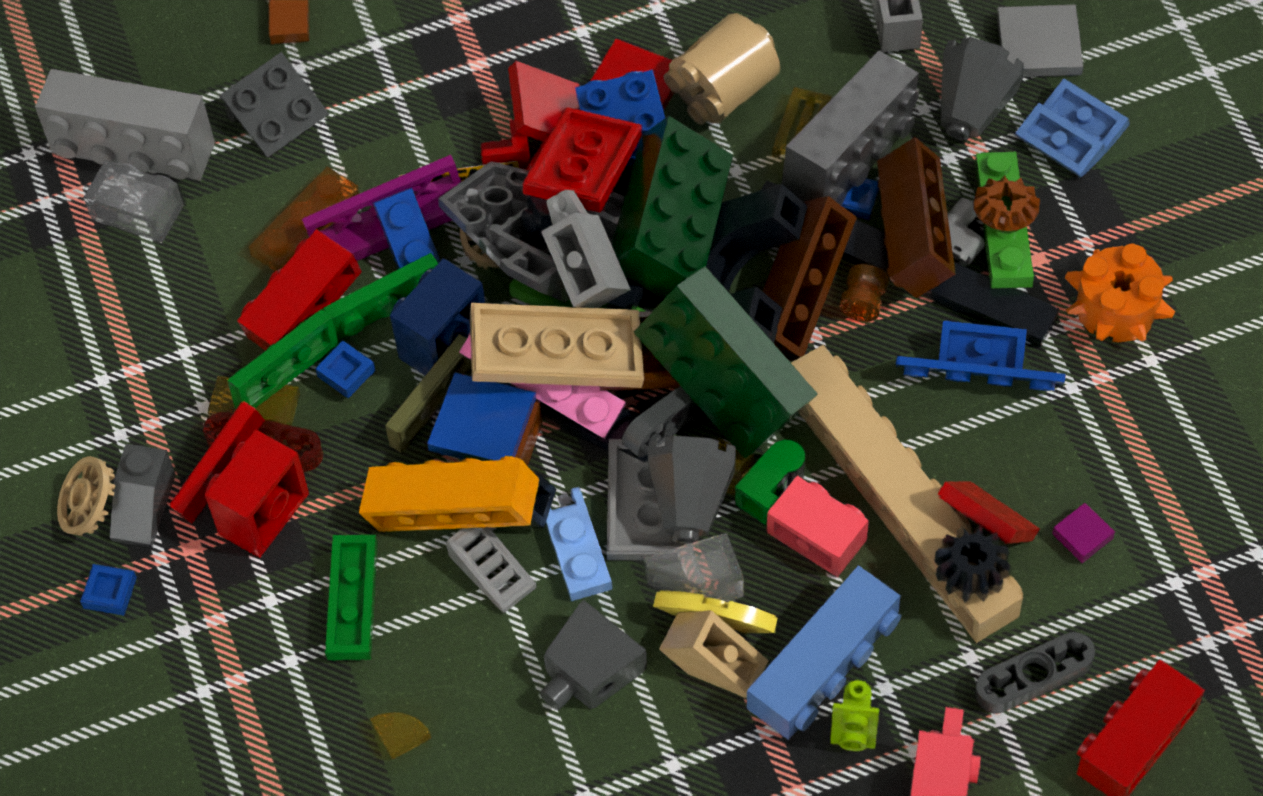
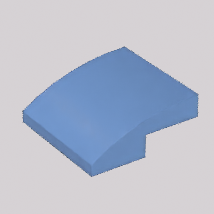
(1072, 128)

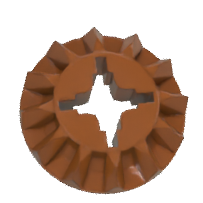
(991, 208)

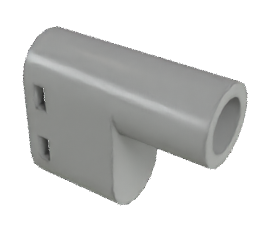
(964, 241)

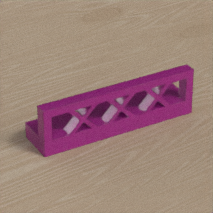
(362, 232)

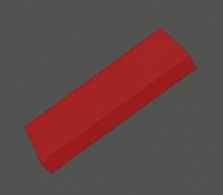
(191, 497)

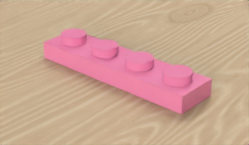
(582, 404)

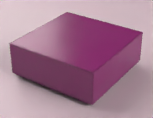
(1083, 532)

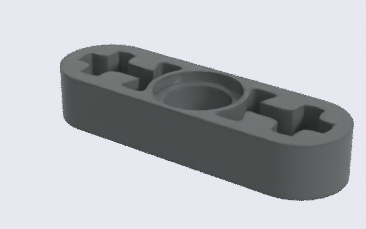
(660, 421)
(1057, 648)

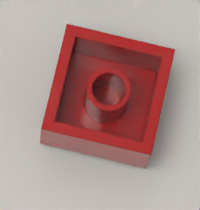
(256, 493)

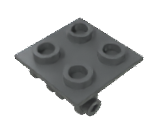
(273, 105)

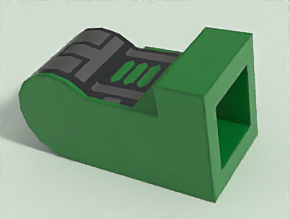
(770, 478)

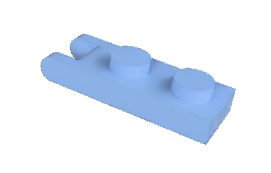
(578, 549)

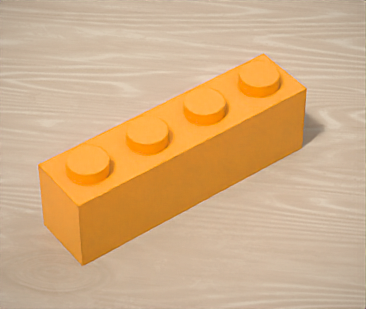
(449, 495)

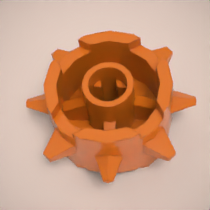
(1119, 293)

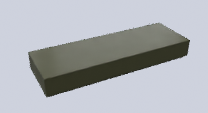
(426, 397)

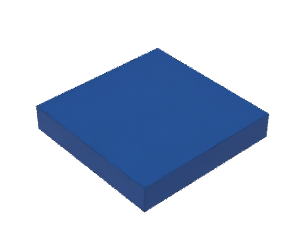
(481, 420)

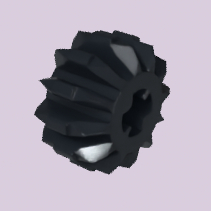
(976, 548)

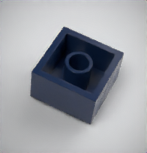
(434, 314)

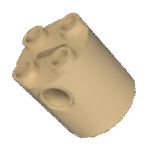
(724, 68)

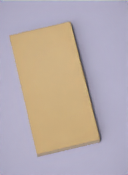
(555, 345)

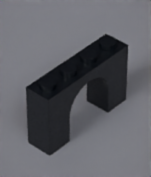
(744, 230)

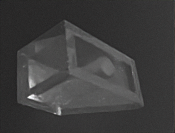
(698, 568)

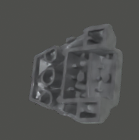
(490, 213)

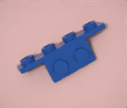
(984, 352)

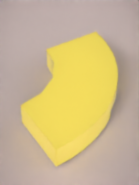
(736, 615)

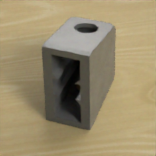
(590, 660)

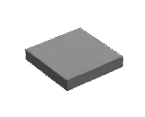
(1042, 39)

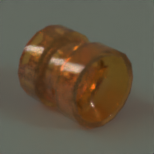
(863, 294)

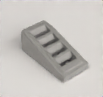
(471, 545)

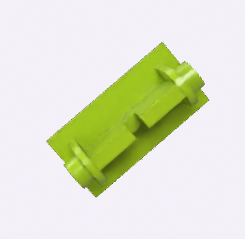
(854, 720)

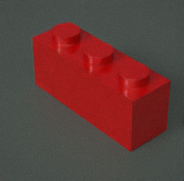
(308, 282)
(1138, 730)

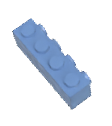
(824, 653)

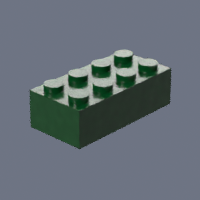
(670, 206)
(725, 362)

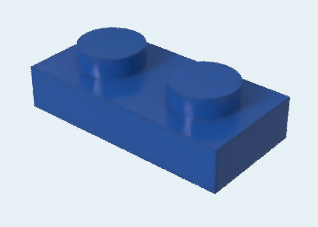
(404, 227)

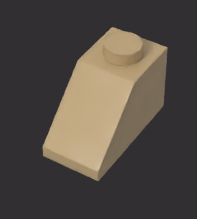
(713, 651)

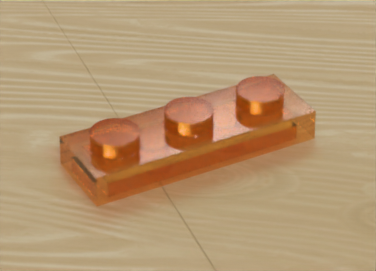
(284, 234)

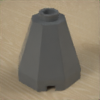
(976, 85)
(690, 483)

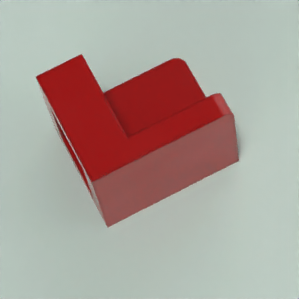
(507, 150)

